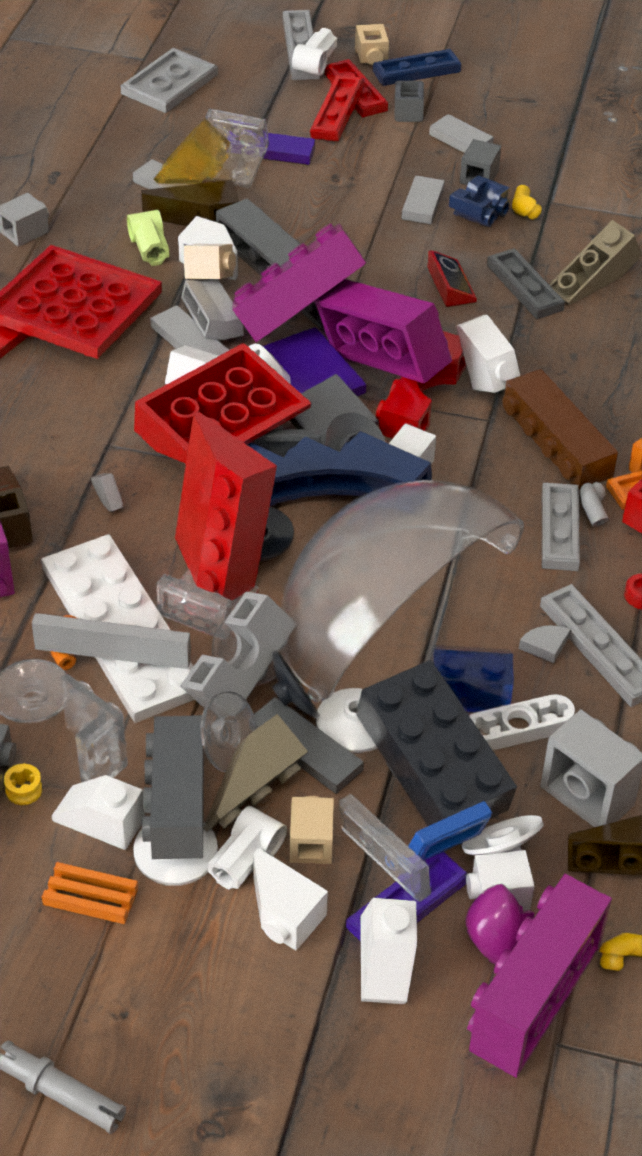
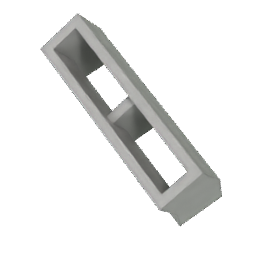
(211, 309)

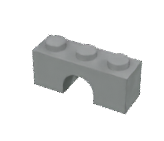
(259, 631)

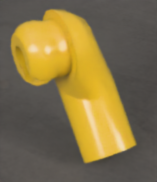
(525, 205)
(618, 947)

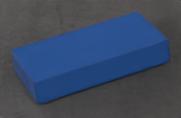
(450, 831)

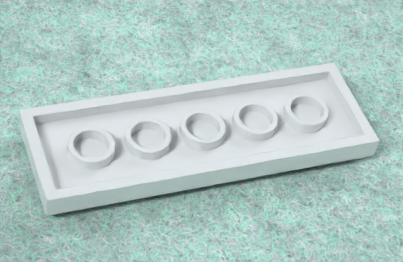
(102, 587)

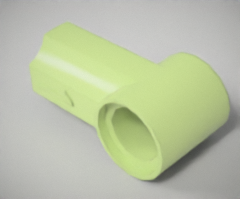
(148, 233)

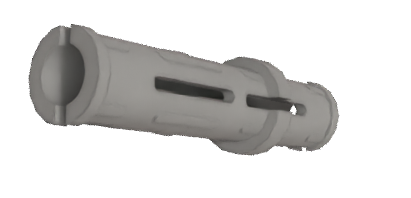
(43, 1077)

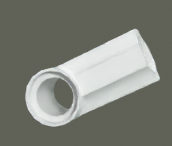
(314, 54)
(235, 858)

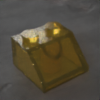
(196, 157)

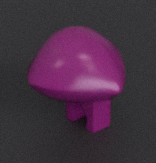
(495, 921)

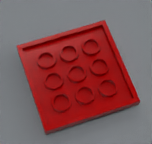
(75, 300)

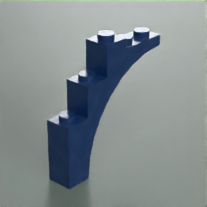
(355, 470)

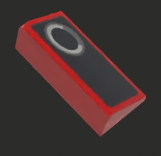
(450, 279)

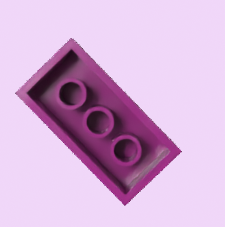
(297, 282)
(384, 330)
(537, 974)

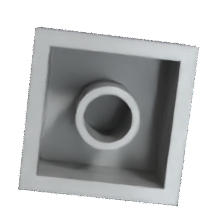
(592, 770)

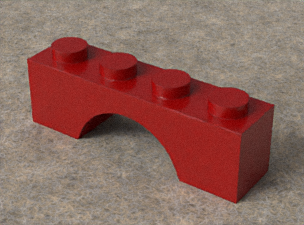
(406, 400)

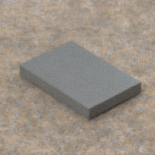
(169, 80)

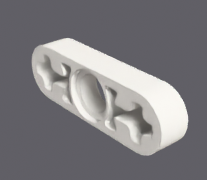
(530, 710)

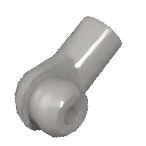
(591, 499)

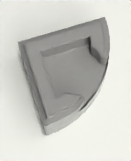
(107, 491)
(545, 641)

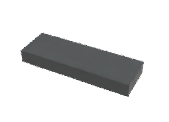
(525, 283)
(325, 757)

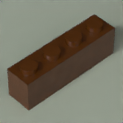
(559, 429)

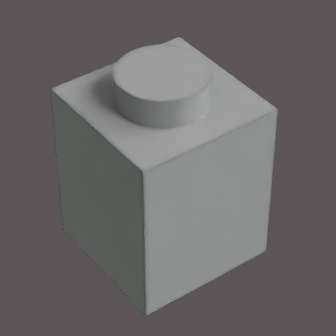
(23, 219)

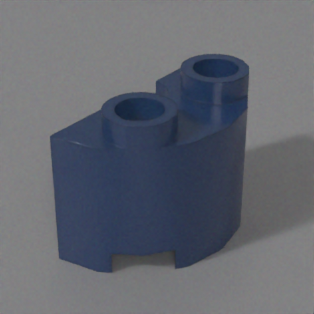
(481, 201)

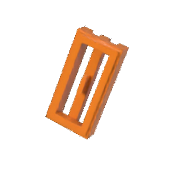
(94, 887)

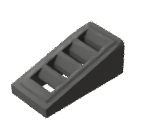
(409, 101)

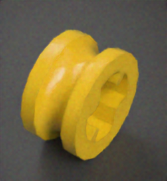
(19, 775)

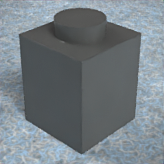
(480, 159)

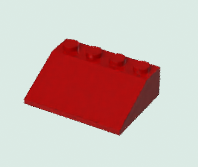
(231, 390)
(223, 509)

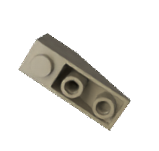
(598, 264)
(258, 761)

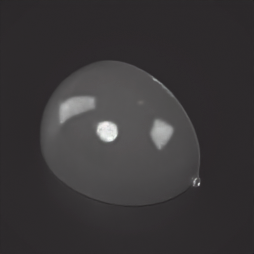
(373, 561)

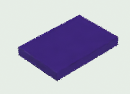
(312, 360)

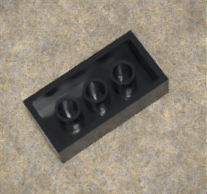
(433, 745)

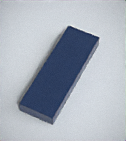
(417, 67)

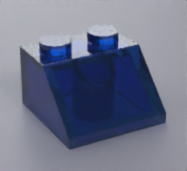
(476, 676)

